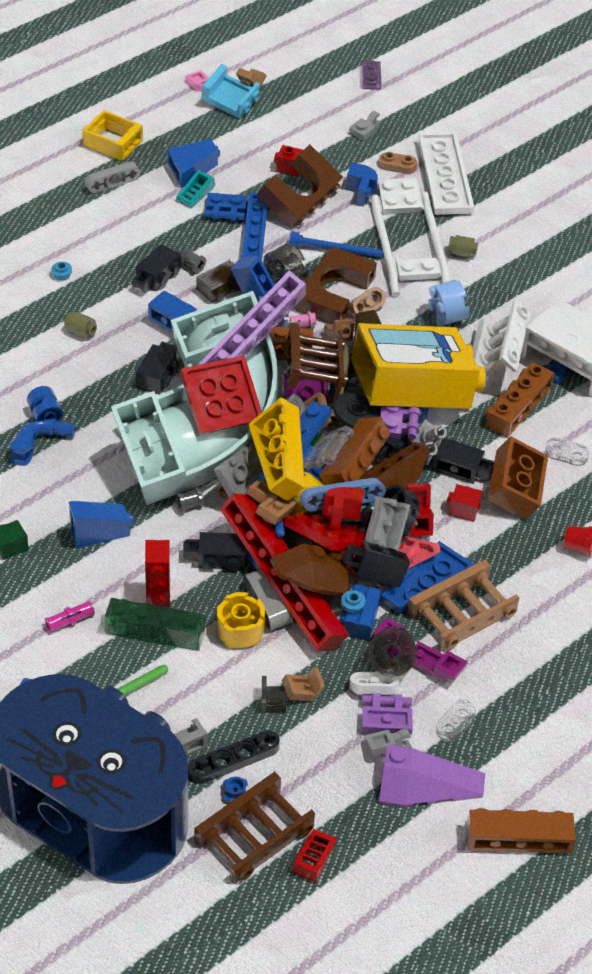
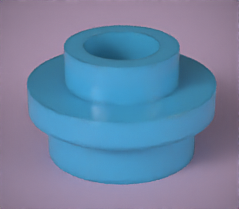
(61, 270)
(353, 606)

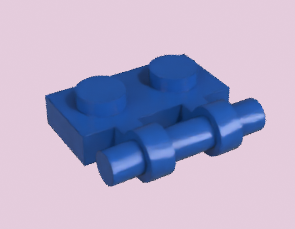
(225, 206)

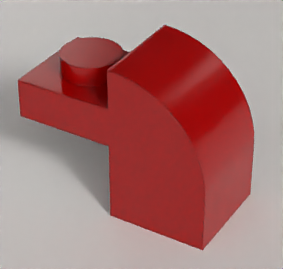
(342, 503)
(426, 518)

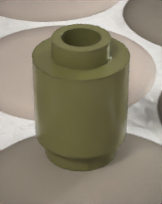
(462, 246)
(80, 324)

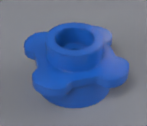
(234, 783)

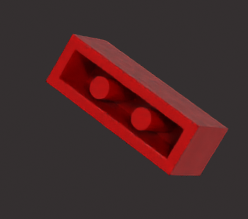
(157, 572)

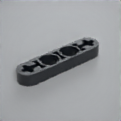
(232, 753)

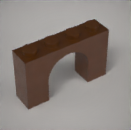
(292, 206)
(335, 266)

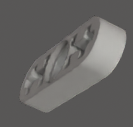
(100, 181)

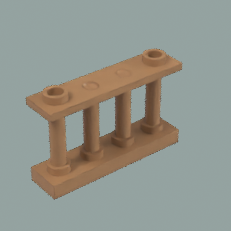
(460, 585)

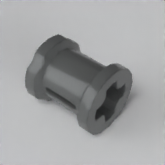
(192, 260)
(189, 499)

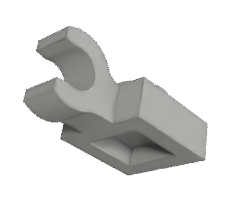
(365, 128)
(378, 741)

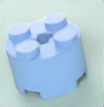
(448, 302)

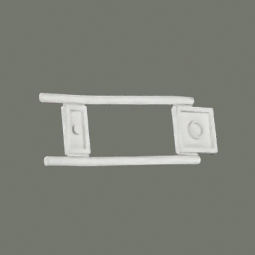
(399, 197)

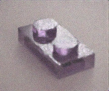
(371, 75)

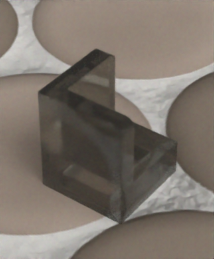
(272, 698)

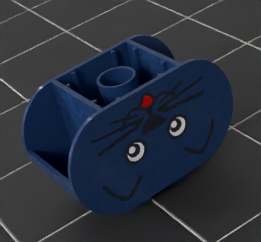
(93, 777)

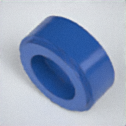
(560, 372)

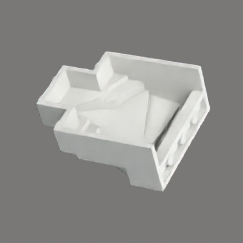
(564, 336)

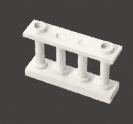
(513, 337)

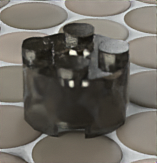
(285, 259)
(383, 660)

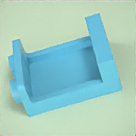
(229, 93)

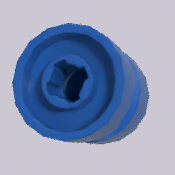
(44, 404)

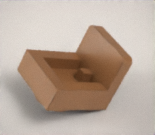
(251, 77)
(344, 325)
(303, 686)

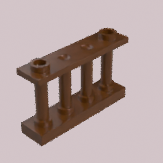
(297, 362)
(249, 804)

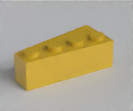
(279, 448)

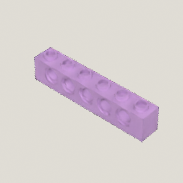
(260, 319)

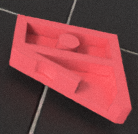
(418, 550)

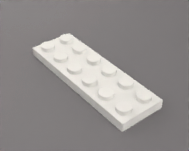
(445, 173)

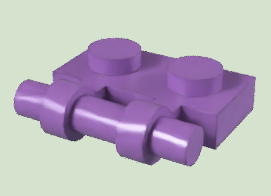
(393, 419)
(384, 718)

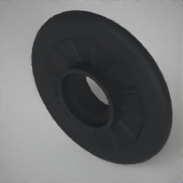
(346, 402)

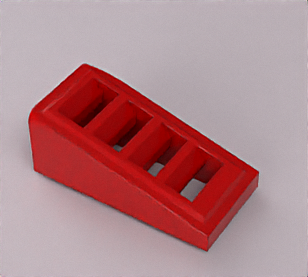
(307, 870)

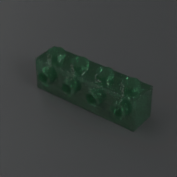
(155, 624)

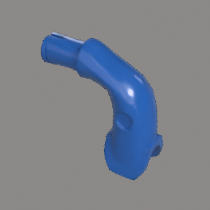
(22, 446)

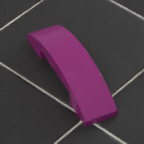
(429, 660)

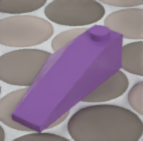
(422, 777)

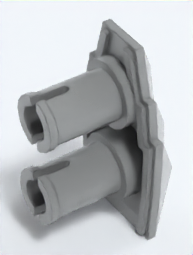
(430, 436)

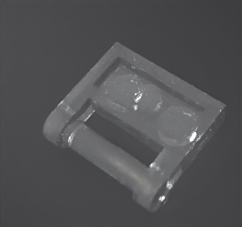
(327, 448)

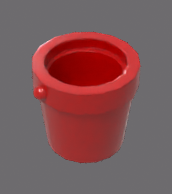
(579, 539)

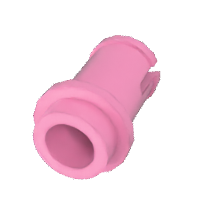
(305, 319)

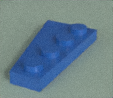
(424, 576)

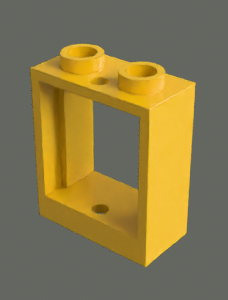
(131, 135)

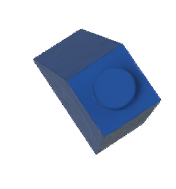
(189, 158)
(98, 522)

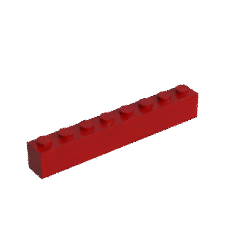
(306, 607)

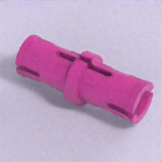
(84, 610)

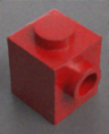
(284, 159)
(464, 502)

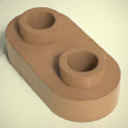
(398, 162)
(365, 302)

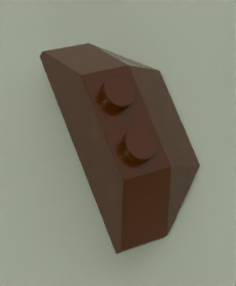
(401, 467)
(313, 569)

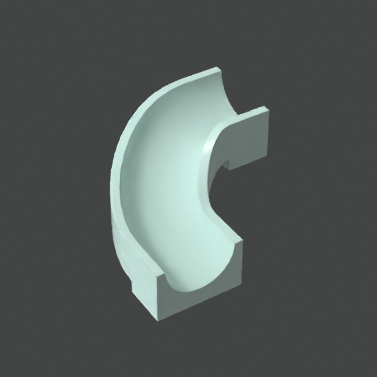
(161, 428)

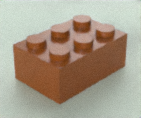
(518, 478)

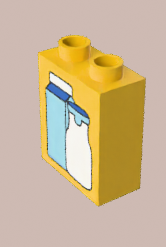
(416, 366)

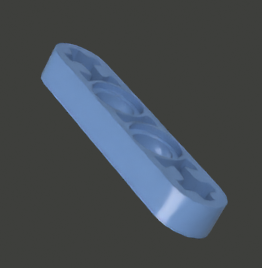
(320, 491)

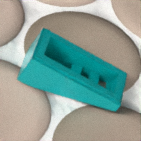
(197, 178)

